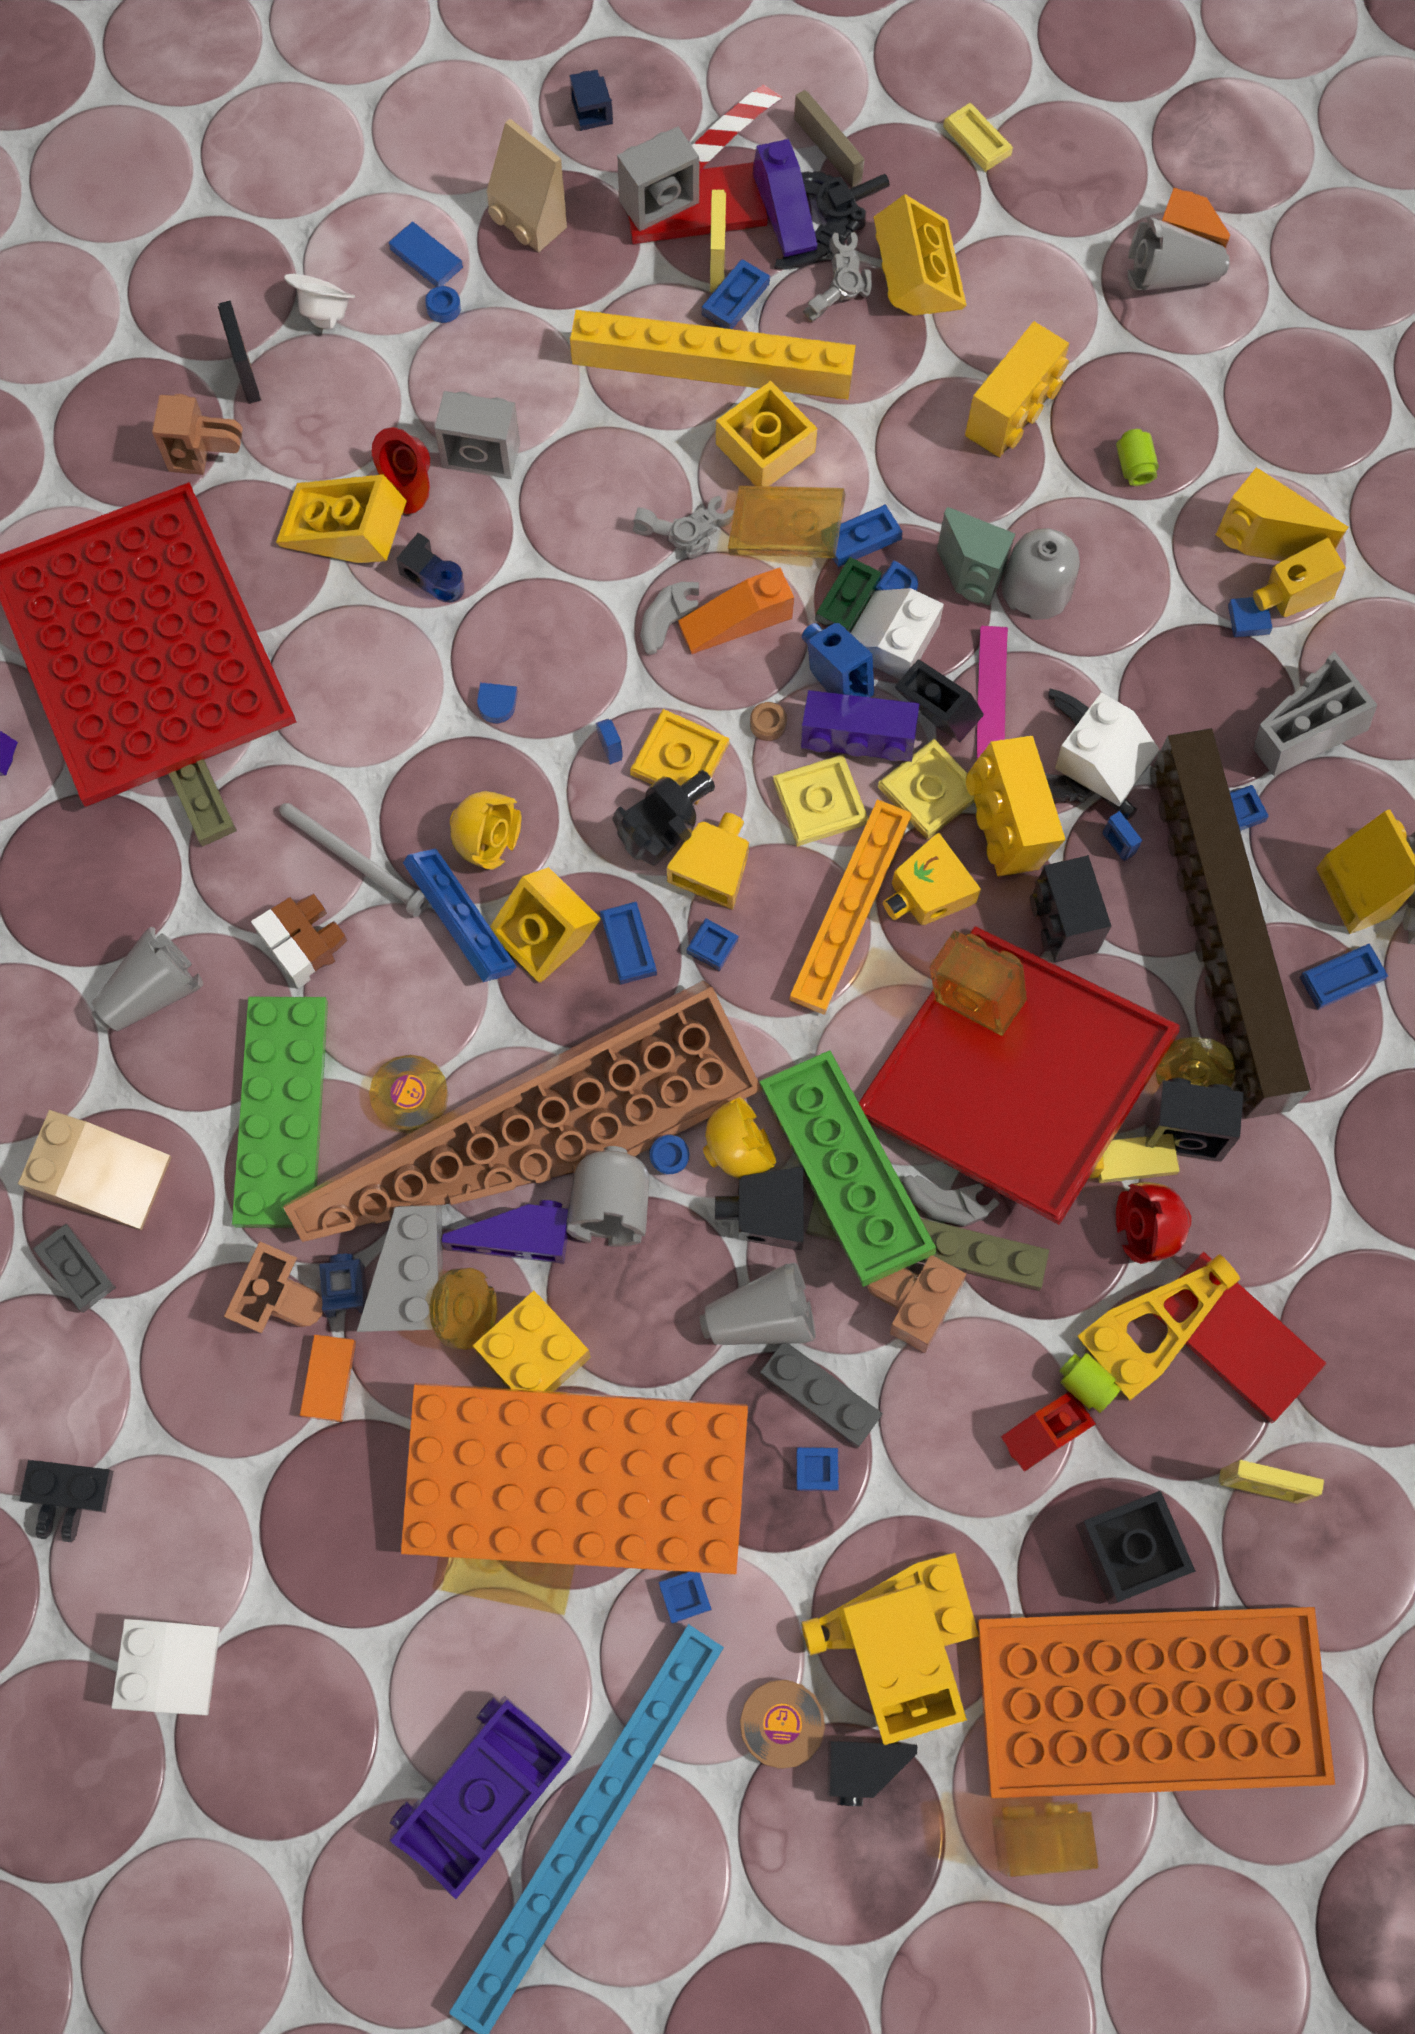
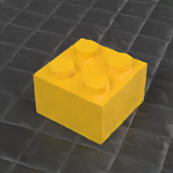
(766, 435)
(532, 1347)

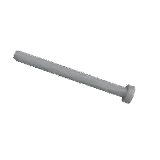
(415, 901)

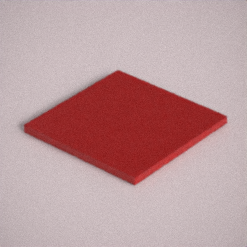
(1028, 1105)

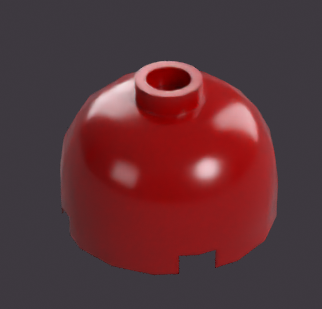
(1153, 1221)

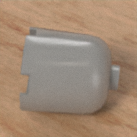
(1041, 573)
(609, 1198)

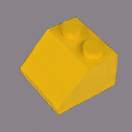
(543, 923)

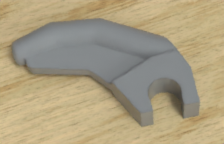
(664, 611)
(948, 1205)

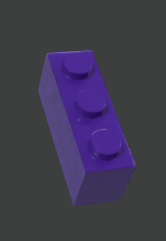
(859, 726)

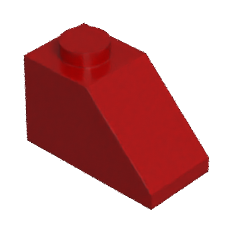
(1047, 1430)

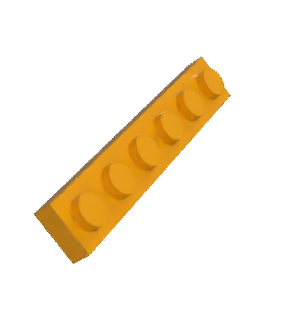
(850, 907)

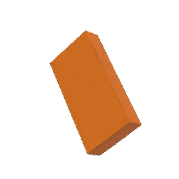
(328, 1378)

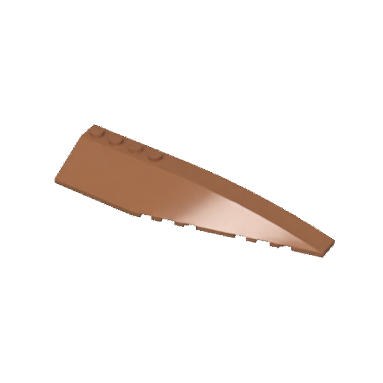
(611, 1090)

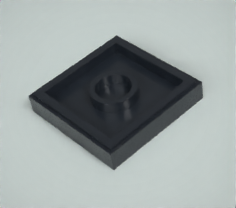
(239, 352)

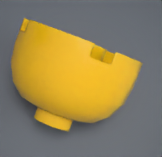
(484, 827)
(737, 1142)

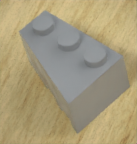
(1315, 718)
(406, 1271)

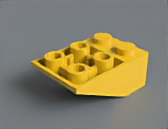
(1370, 873)
(904, 1663)

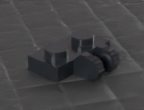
(64, 1487)

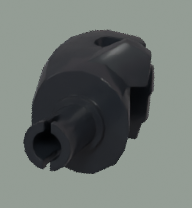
(662, 817)

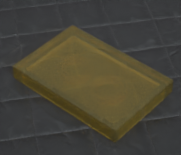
(787, 521)
(514, 1583)

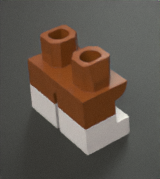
(294, 941)

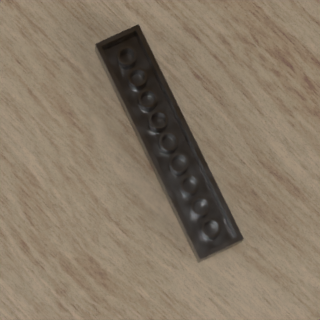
(1228, 924)

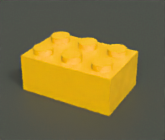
(1017, 390)
(1014, 806)

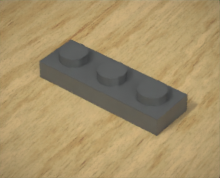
(821, 1394)

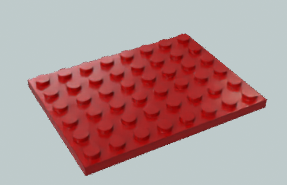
(139, 644)

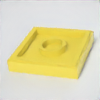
(717, 239)
(929, 788)
(820, 800)
(1270, 1482)

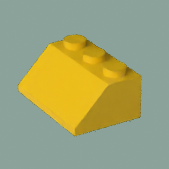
(918, 258)

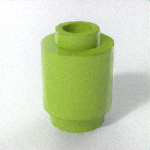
(1137, 457)
(1089, 1382)

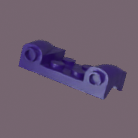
(479, 1796)

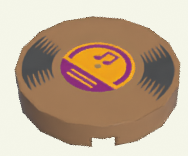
(782, 1724)

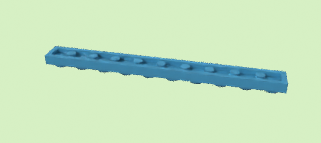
(585, 1832)

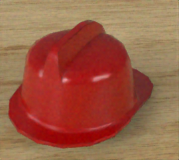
(405, 464)

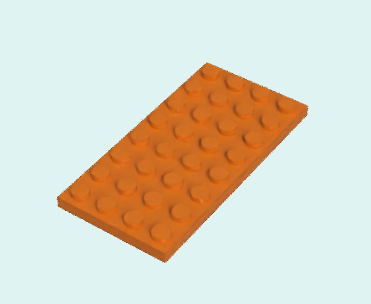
(574, 1479)
(1154, 1702)

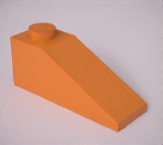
(739, 611)

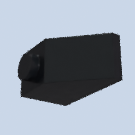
(940, 700)
(864, 1768)

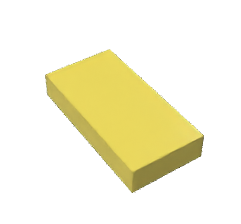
(977, 137)
(1132, 1160)

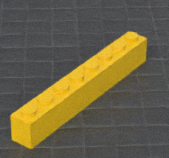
(711, 354)

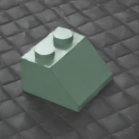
(973, 554)

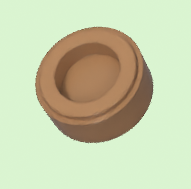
(768, 721)

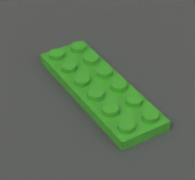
(279, 1108)
(847, 1168)

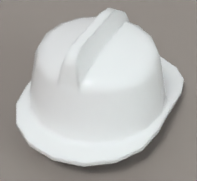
(319, 300)

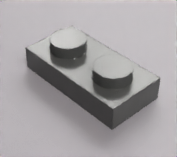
(74, 1268)

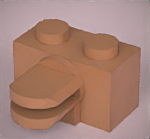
(188, 436)
(269, 1291)
(920, 1299)

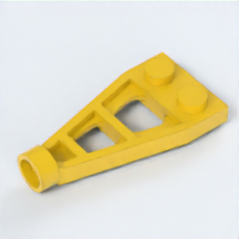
(1121, 1356)
(945, 1591)

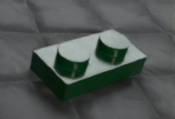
(848, 594)

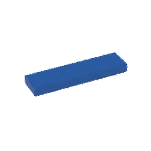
(459, 915)

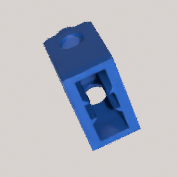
(839, 660)

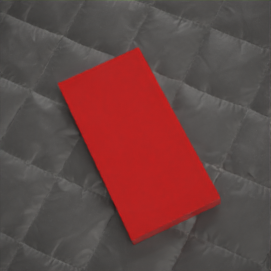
(743, 206)
(1247, 1346)

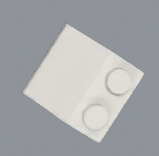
(898, 628)
(1107, 750)
(166, 1667)

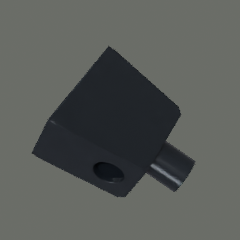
(767, 1208)

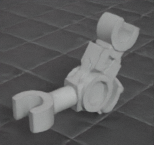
(846, 281)
(686, 531)

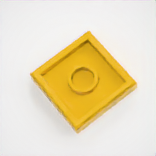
(678, 750)

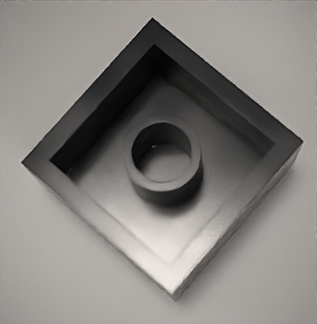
(1070, 909)
(1200, 1118)
(1135, 1547)

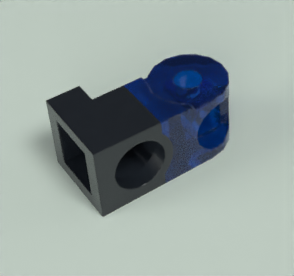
(430, 572)

